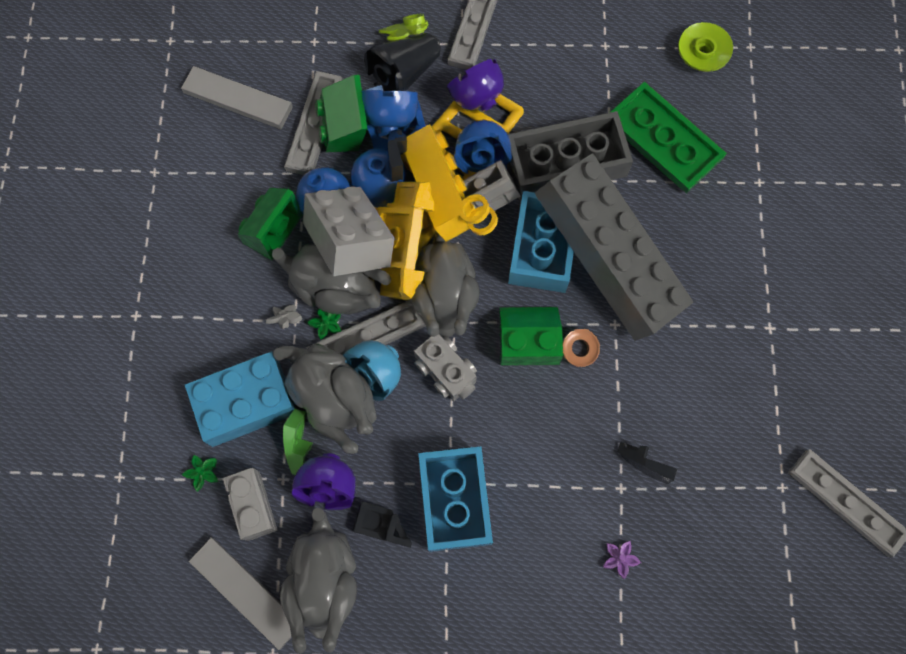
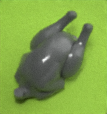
(447, 288)
(332, 294)
(329, 392)
(319, 584)

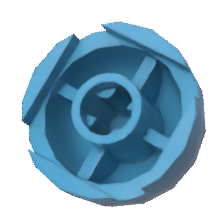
(378, 366)

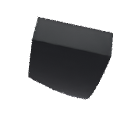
(396, 144)
(651, 468)
(380, 524)

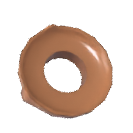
(591, 341)

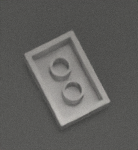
(347, 230)

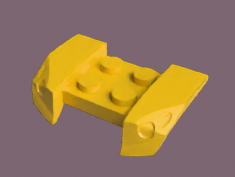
(405, 224)

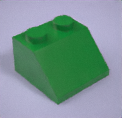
(342, 115)
(270, 221)
(530, 336)

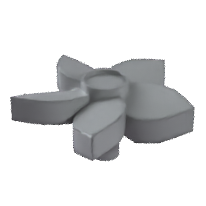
(284, 316)

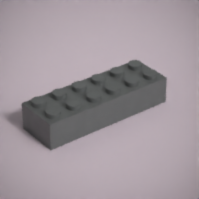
(614, 247)

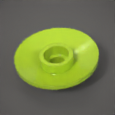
(709, 38)

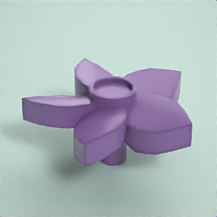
(621, 559)

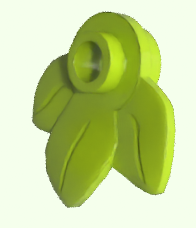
(412, 25)

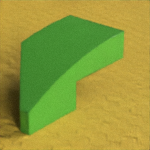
(294, 446)

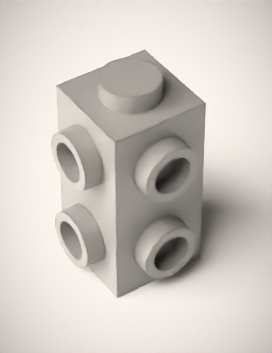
(452, 374)

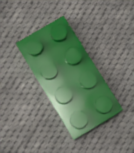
(667, 138)

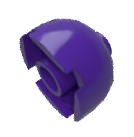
(478, 86)
(325, 481)

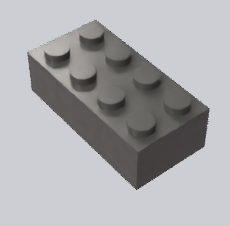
(552, 149)

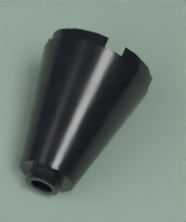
(401, 62)

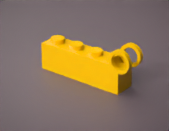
(452, 211)

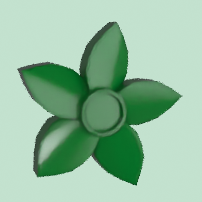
(325, 322)
(202, 472)

